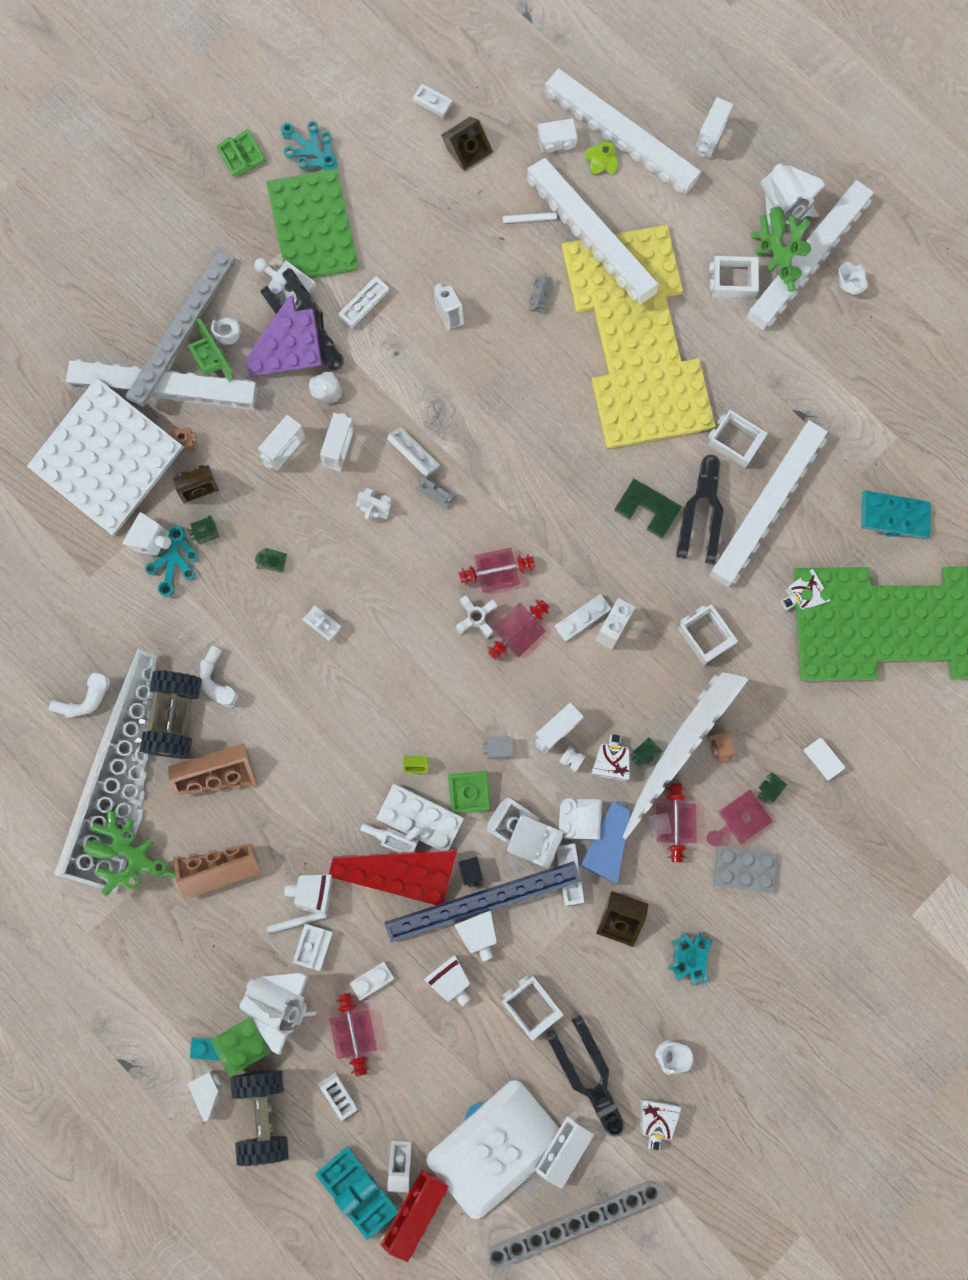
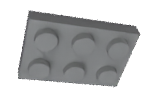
(745, 869)

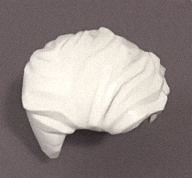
(852, 278)
(226, 331)
(325, 387)
(674, 1057)

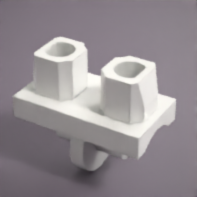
(373, 506)
(322, 623)

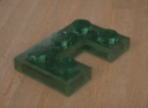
(663, 508)

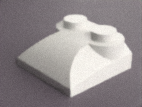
(506, 818)
(580, 818)

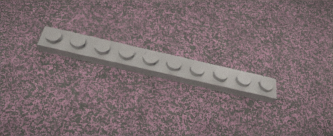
(180, 329)

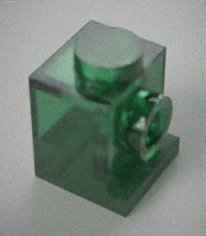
(210, 532)
(645, 752)
(770, 789)

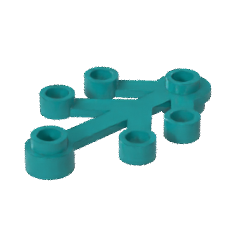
(309, 149)
(172, 558)

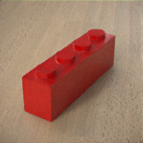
(414, 1216)

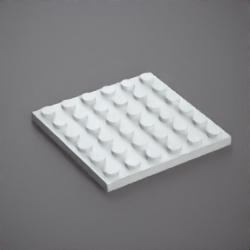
(105, 456)

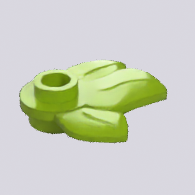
(602, 160)

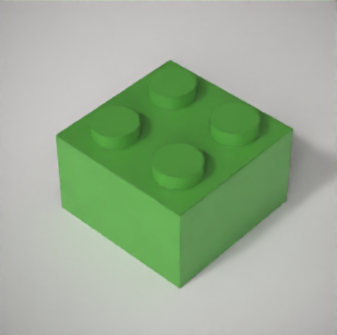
(239, 1046)

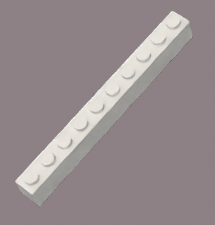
(622, 132)
(592, 231)
(821, 240)
(172, 385)
(768, 503)

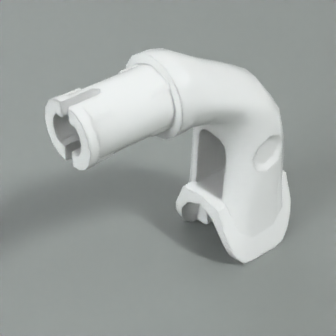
(98, 685)
(222, 695)

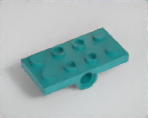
(895, 515)
(356, 1193)

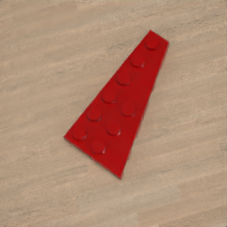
(406, 874)

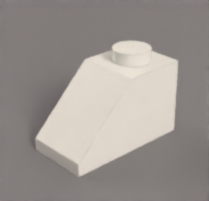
(206, 1093)
(399, 1166)

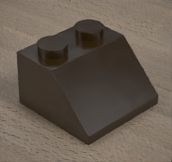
(467, 142)
(195, 483)
(622, 918)

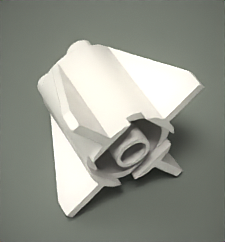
(791, 191)
(276, 1006)

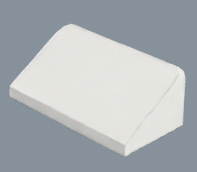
(824, 759)

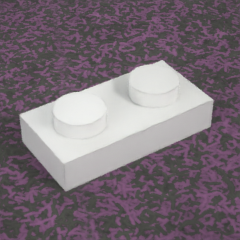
(432, 100)
(371, 981)

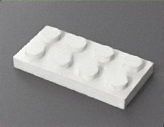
(407, 809)

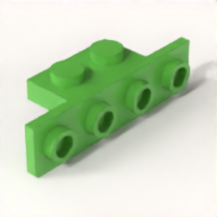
(207, 354)

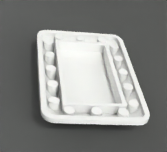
(493, 1149)

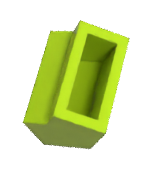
(415, 764)

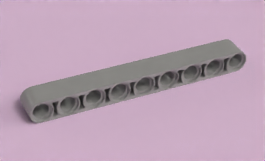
(563, 1223)

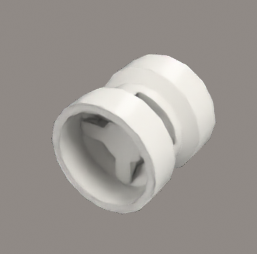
(572, 759)

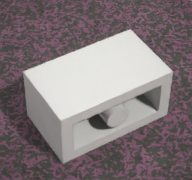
(557, 135)

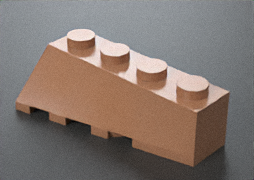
(213, 771)
(215, 869)

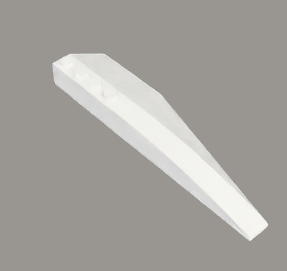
(114, 779)

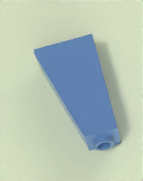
(606, 854)

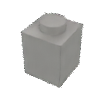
(498, 747)

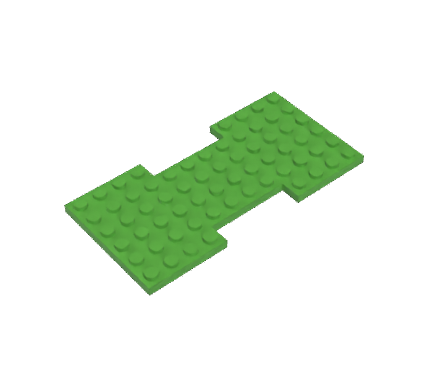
(880, 624)

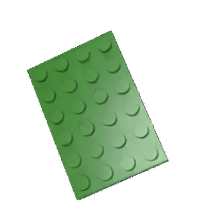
(313, 223)

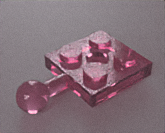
(732, 816)

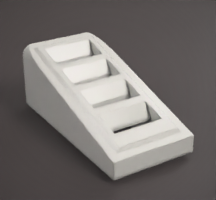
(328, 1082)

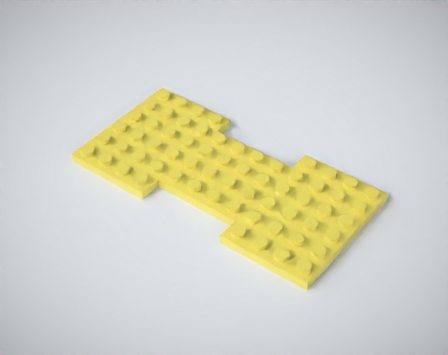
(647, 385)

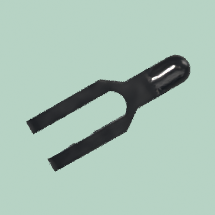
(329, 353)
(706, 488)
(599, 1095)

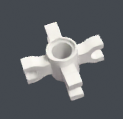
(468, 622)

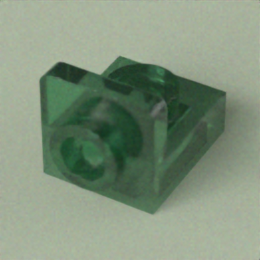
(270, 560)

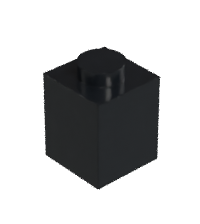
(470, 872)

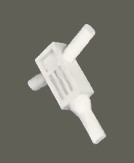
(394, 839)

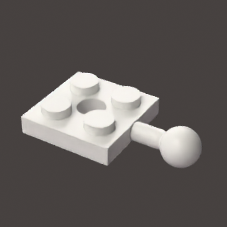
(278, 283)

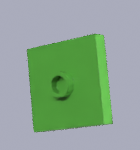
(469, 792)

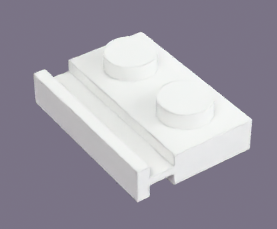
(312, 947)

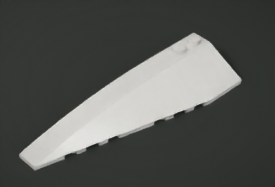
(686, 739)

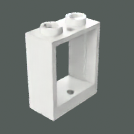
(713, 127)
(734, 291)
(743, 425)
(337, 441)
(281, 443)
(615, 623)
(720, 625)
(557, 728)
(542, 1025)

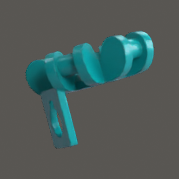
(693, 958)

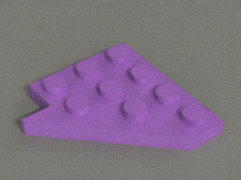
(287, 343)

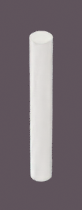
(529, 217)
(294, 922)

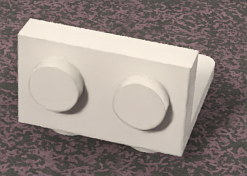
(535, 841)

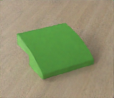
(241, 153)

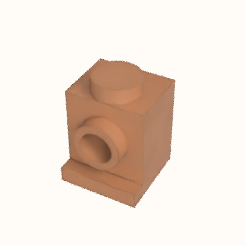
(189, 440)
(722, 746)

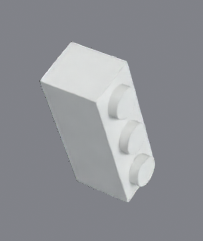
(564, 1152)

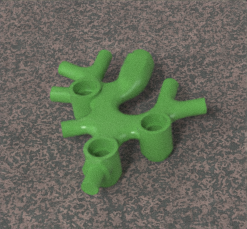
(773, 244)
(136, 856)

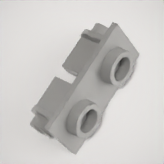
(542, 285)
(435, 491)

